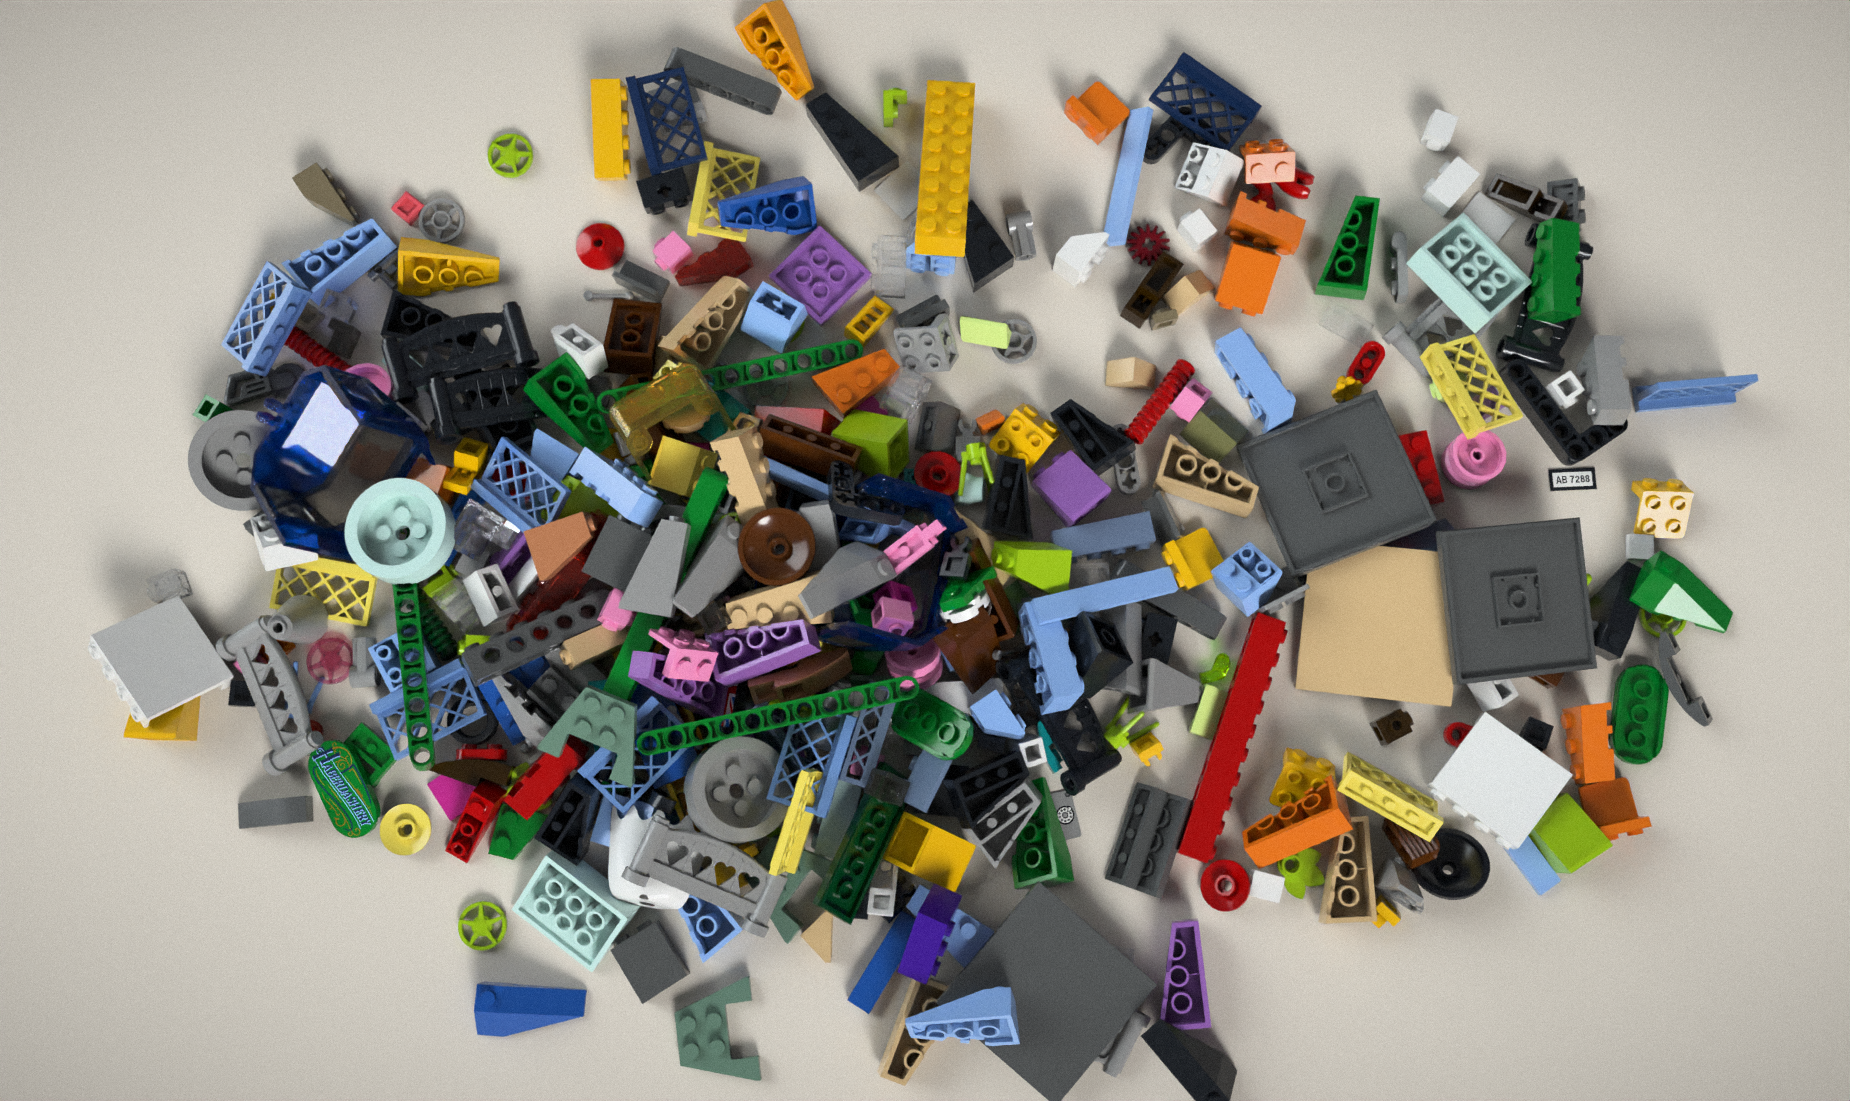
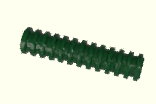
(434, 627)

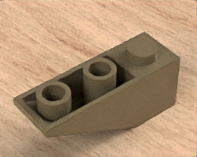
(320, 191)

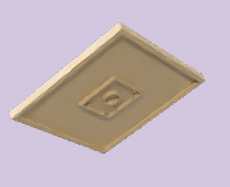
(1377, 628)

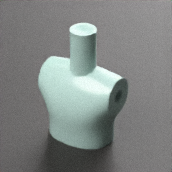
(973, 491)

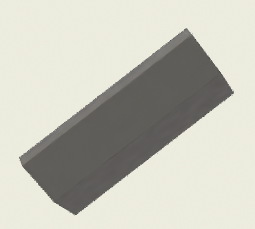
(1149, 840)

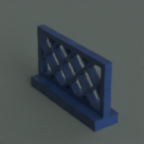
(1213, 86)
(646, 126)

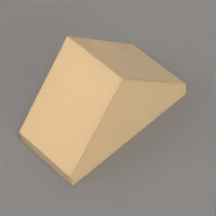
(1188, 291)
(1130, 373)
(820, 936)

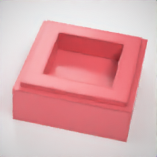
(407, 208)

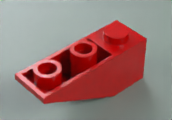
(476, 819)

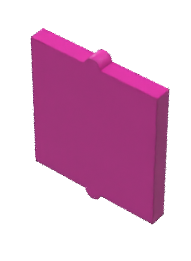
(451, 795)

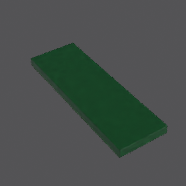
(859, 855)

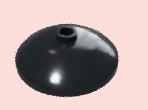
(1463, 858)

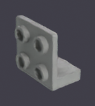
(680, 105)
(927, 347)
(1285, 590)

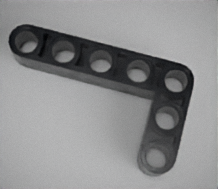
(1555, 417)

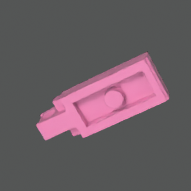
(913, 545)

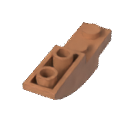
(800, 682)

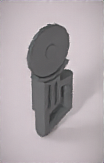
(277, 383)

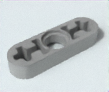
(1133, 476)

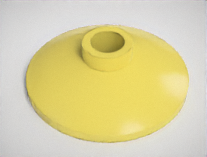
(393, 829)

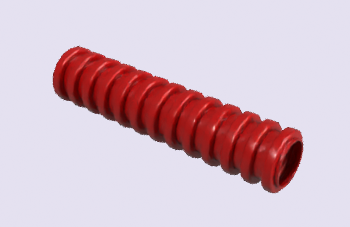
(314, 351)
(1159, 401)

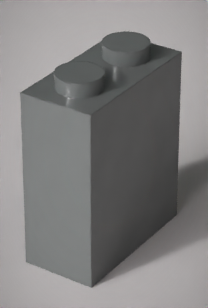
(618, 552)
(649, 960)

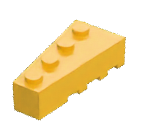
(610, 129)

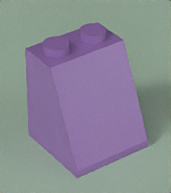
(1070, 488)

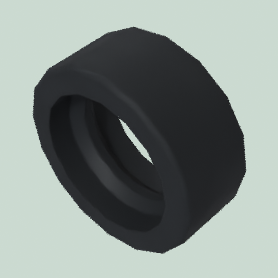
(485, 736)

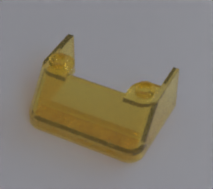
(659, 400)

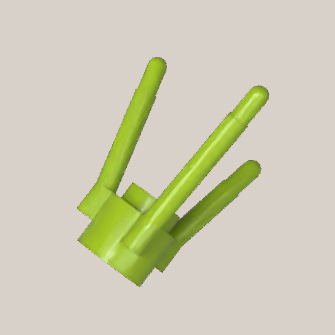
(977, 455)
(1117, 734)

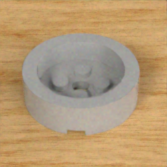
(214, 457)
(742, 763)

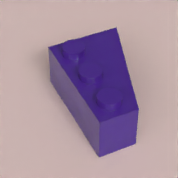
(928, 935)

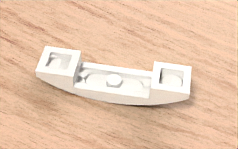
(883, 889)

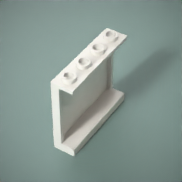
(159, 660)
(1499, 782)

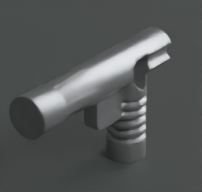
(388, 269)

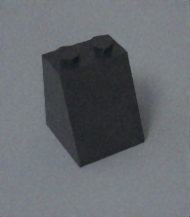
(1097, 651)

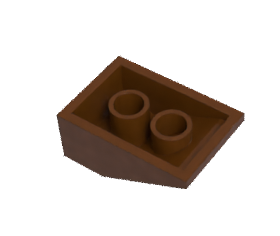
(632, 336)
(970, 648)

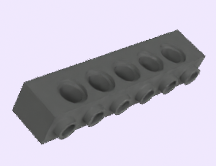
(482, 670)

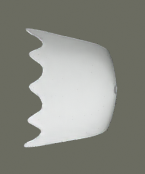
(624, 842)

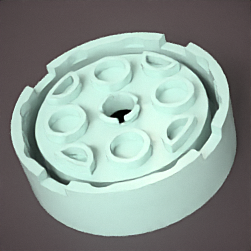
(375, 527)

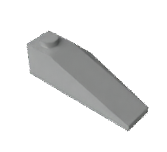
(712, 569)
(1399, 884)

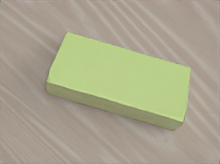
(985, 332)
(1208, 712)

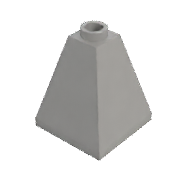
(1163, 688)

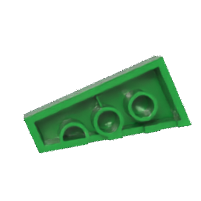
(1350, 260)
(1555, 272)

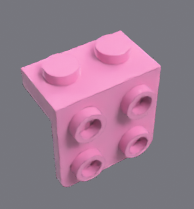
(688, 656)

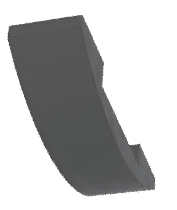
(1694, 707)

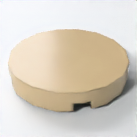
(685, 420)

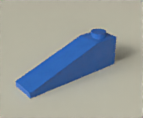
(776, 207)
(516, 1008)

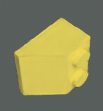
(679, 466)

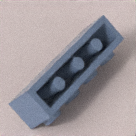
(1106, 536)

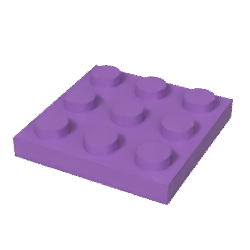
(820, 275)

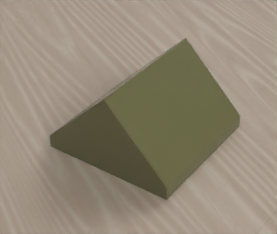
(1213, 432)

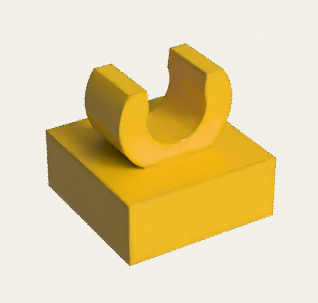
(1146, 747)
(1386, 912)

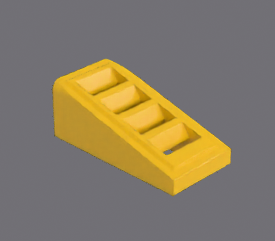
(856, 331)

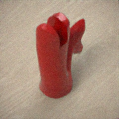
(1290, 188)

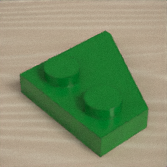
(961, 593)
(514, 832)

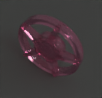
(329, 660)

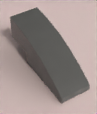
(275, 812)

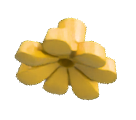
(1346, 388)

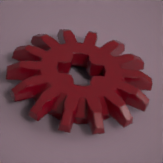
(1142, 252)

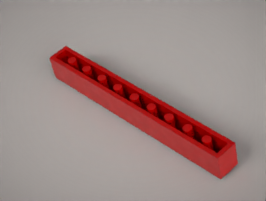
(1231, 737)

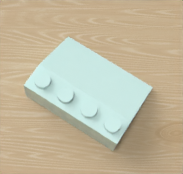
(1468, 272)
(574, 909)

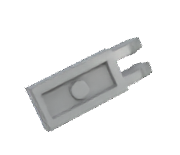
(1398, 264)

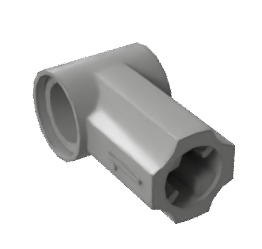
(1020, 229)
(364, 669)

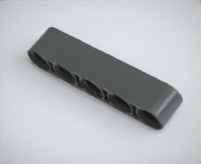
(725, 81)
(1178, 605)

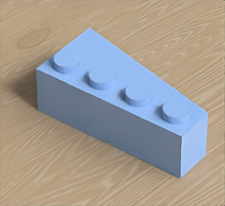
(967, 934)

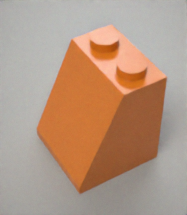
(1246, 278)

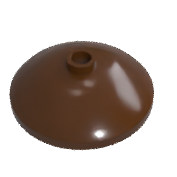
(762, 537)

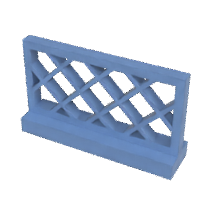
(276, 324)
(1690, 393)
(498, 493)
(437, 680)
(603, 756)
(833, 766)

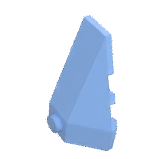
(978, 1016)

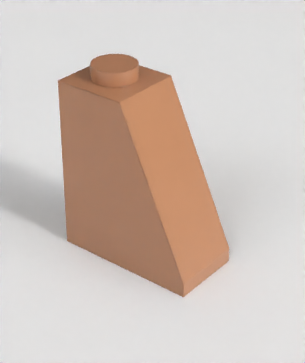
(559, 542)

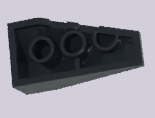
(1196, 1066)

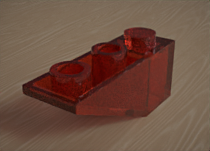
(726, 260)

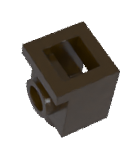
(1383, 726)

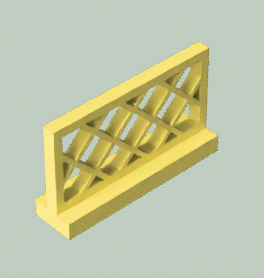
(704, 183)
(1456, 390)
(334, 567)
(1390, 797)
(796, 824)

